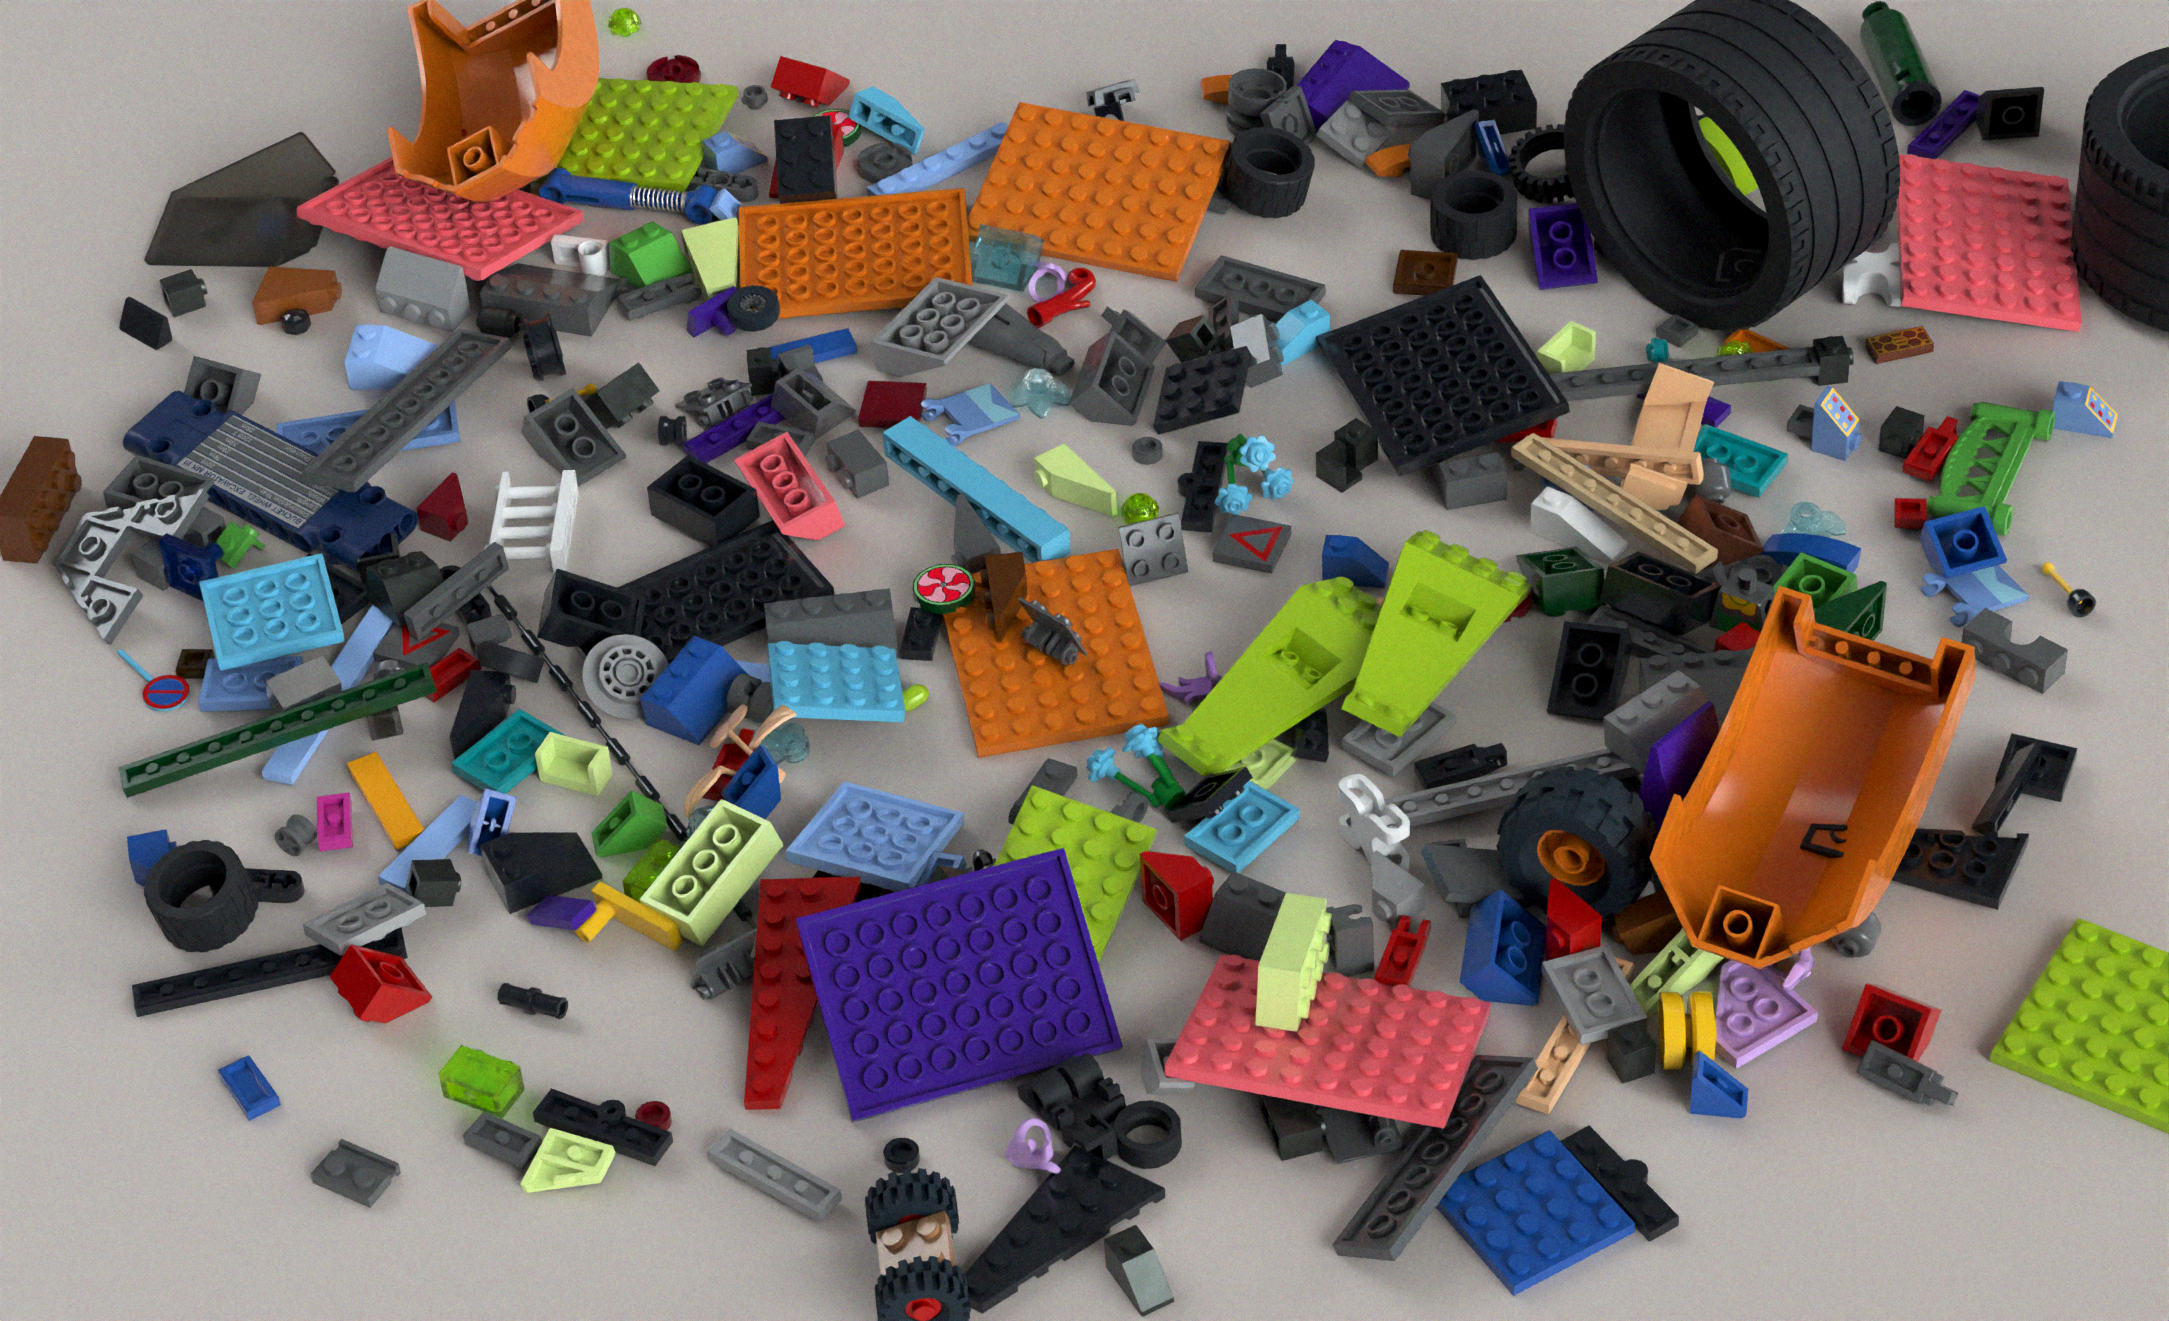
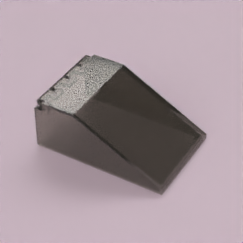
(245, 210)

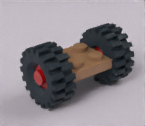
(913, 1230)

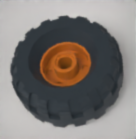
(1581, 833)

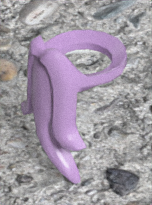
(1050, 268)
(1799, 972)
(1025, 1155)

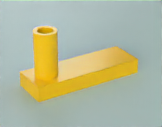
(631, 913)

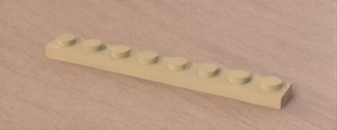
(1614, 503)

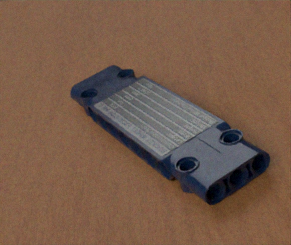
(263, 483)

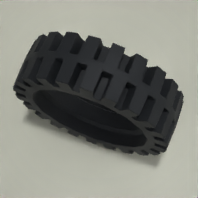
(1528, 149)

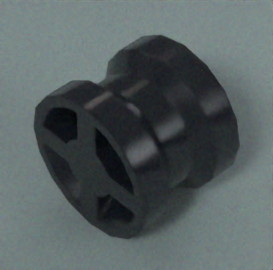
(672, 430)

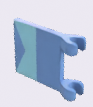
(971, 411)
(1976, 590)

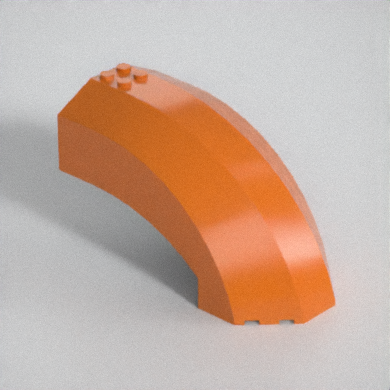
(509, 82)
(1816, 737)

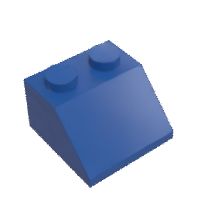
(1961, 543)

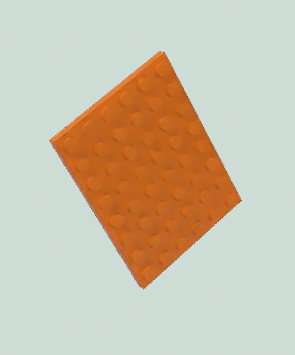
(1101, 189)
(854, 250)
(1031, 700)

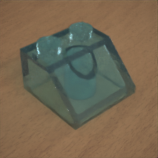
(1005, 257)

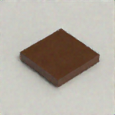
(1424, 272)

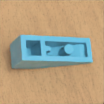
(886, 118)
(1299, 330)

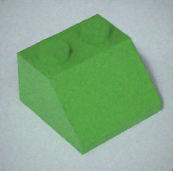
(647, 256)
(1817, 579)

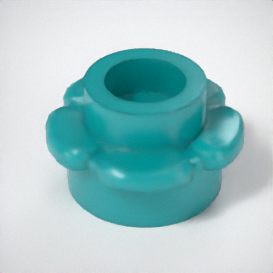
(1657, 350)

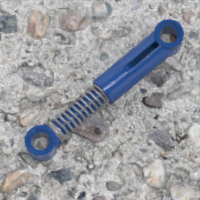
(568, 188)

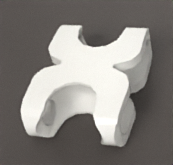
(1873, 274)
(1372, 821)

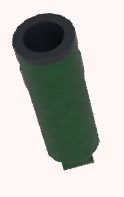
(1899, 65)

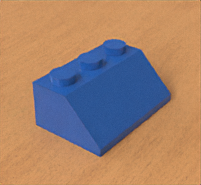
(691, 691)
(1503, 952)

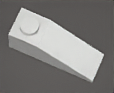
(1574, 525)

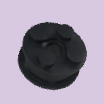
(542, 347)

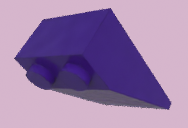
(1561, 247)

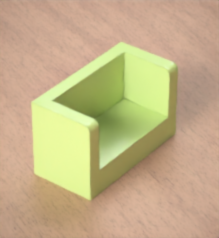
(1569, 349)
(573, 764)

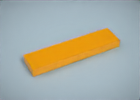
(385, 800)

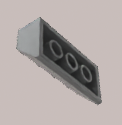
(834, 620)

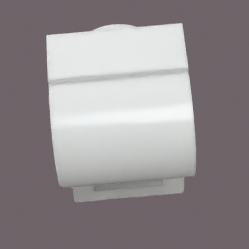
(587, 253)

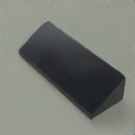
(2008, 789)

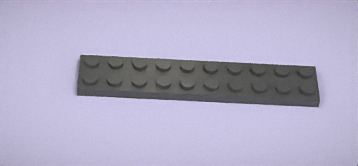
(405, 410)

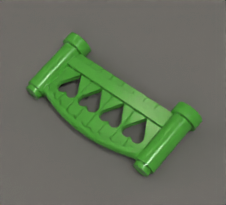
(2019, 428)

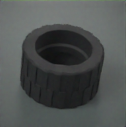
(1263, 192)
(1473, 214)
(184, 872)

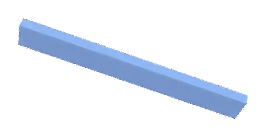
(350, 668)

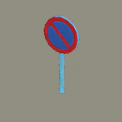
(163, 692)

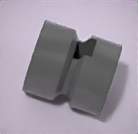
(753, 694)

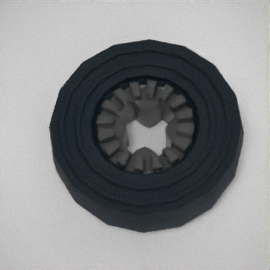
(758, 297)

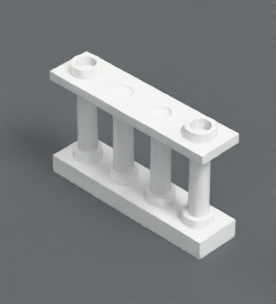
(559, 532)

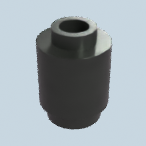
(499, 321)

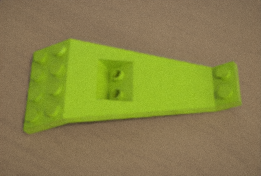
(1429, 628)
(1285, 675)

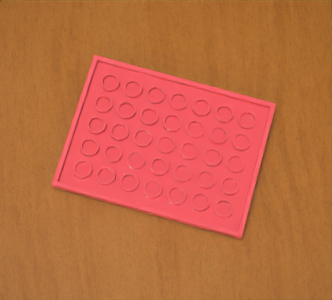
(437, 224)
(1986, 243)
(1358, 1050)

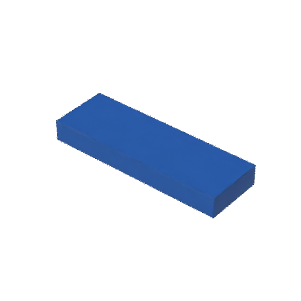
(824, 346)

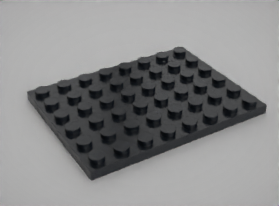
(1442, 375)

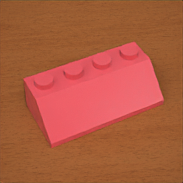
(790, 489)

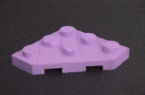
(1756, 1013)

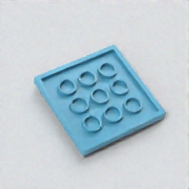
(271, 612)
(836, 681)

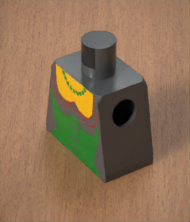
(1742, 600)

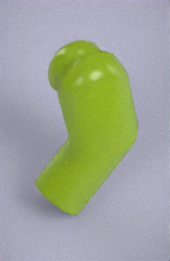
(915, 696)

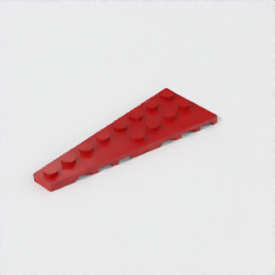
(782, 982)

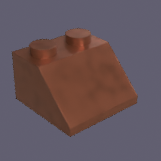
(1721, 528)

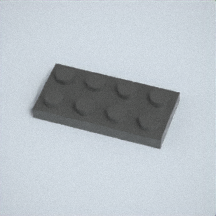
(1257, 288)

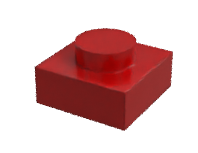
(1910, 513)

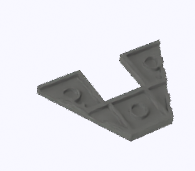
(99, 541)

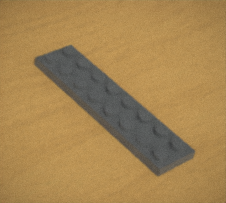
(1434, 1160)

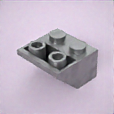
(809, 403)

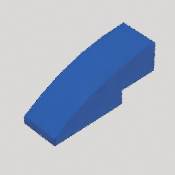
(1788, 546)

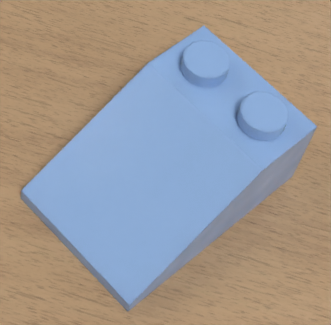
(383, 356)

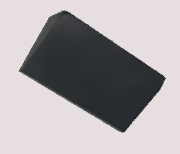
(145, 324)

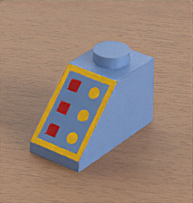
(731, 153)
(2082, 410)
(1834, 426)

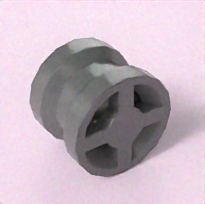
(295, 835)

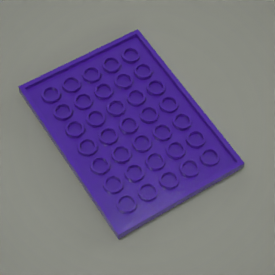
(957, 984)

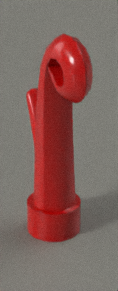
(1044, 312)

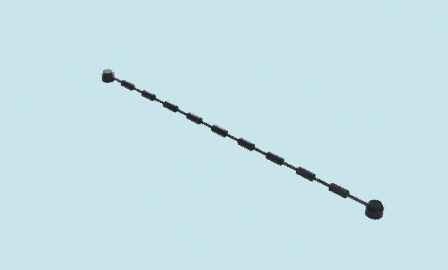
(594, 721)

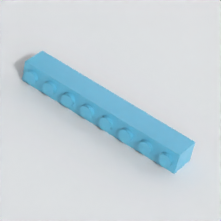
(997, 505)

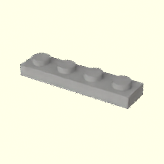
(774, 1175)

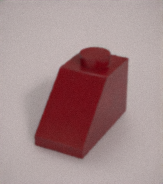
(444, 510)

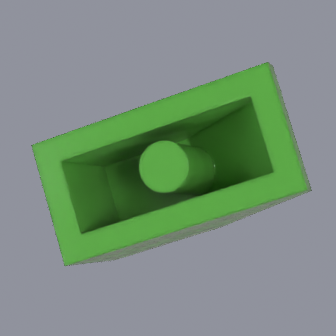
(630, 826)

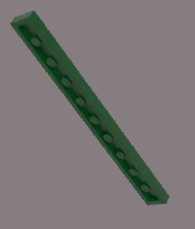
(277, 730)

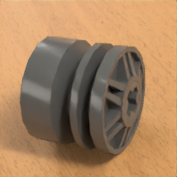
(1249, 95)

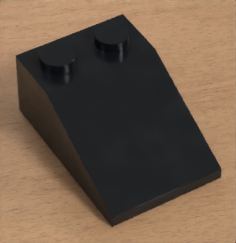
(587, 611)
(1589, 670)
(537, 865)

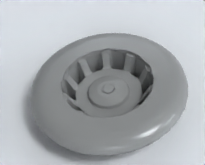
(626, 674)

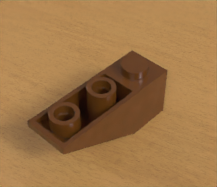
(1005, 583)

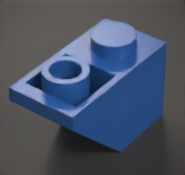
(146, 851)

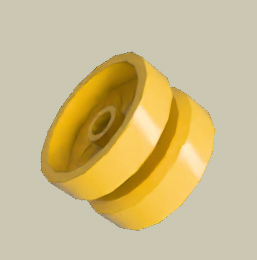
(1684, 1030)

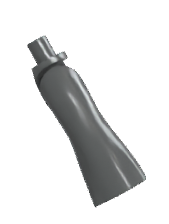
(1017, 338)

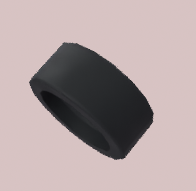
(512, 662)
(1148, 1155)

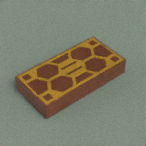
(1899, 344)

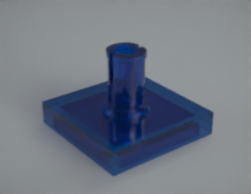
(189, 564)

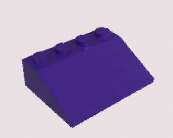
(1341, 71)
(1677, 761)

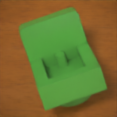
(236, 542)

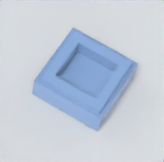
(725, 205)

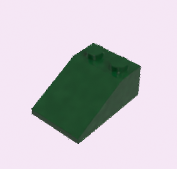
(1563, 580)
(1856, 612)

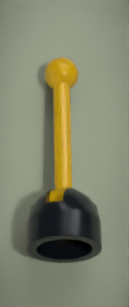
(538, 400)
(2079, 600)

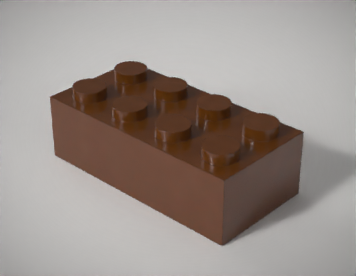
(37, 499)

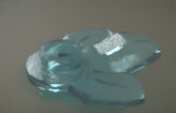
(1039, 395)
(1819, 523)
(787, 744)

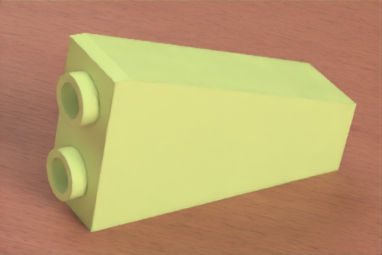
(713, 255)

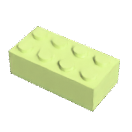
(713, 870)
(1292, 962)

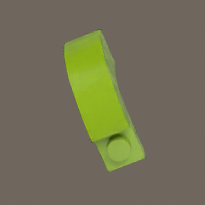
(1728, 156)

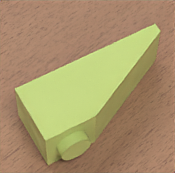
(1072, 480)
(1673, 970)

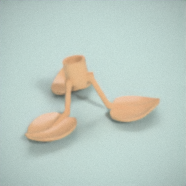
(776, 718)

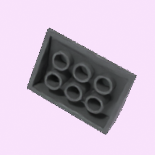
(572, 298)
(1715, 672)

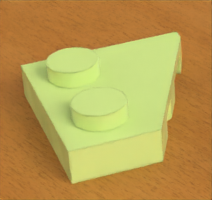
(567, 1162)

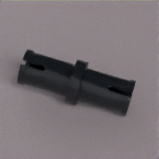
(532, 1001)

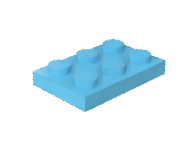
(1242, 828)

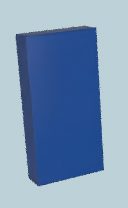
(249, 1087)

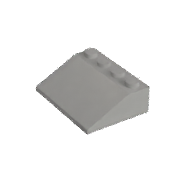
(934, 327)

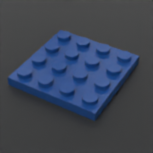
(1533, 1212)

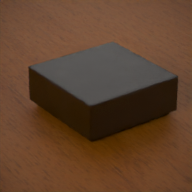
(193, 663)

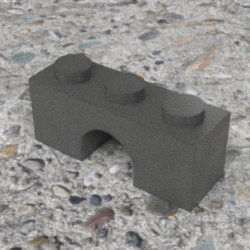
(149, 559)
(2031, 664)

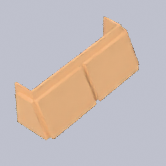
(1666, 421)

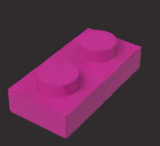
(334, 821)

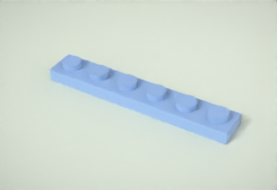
(943, 164)

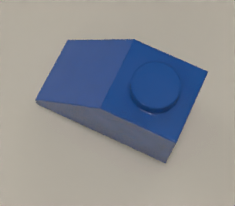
(1353, 560)
(755, 784)

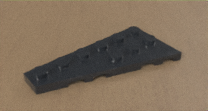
(1949, 862)
(1057, 1223)

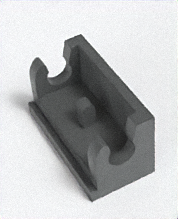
(1350, 941)

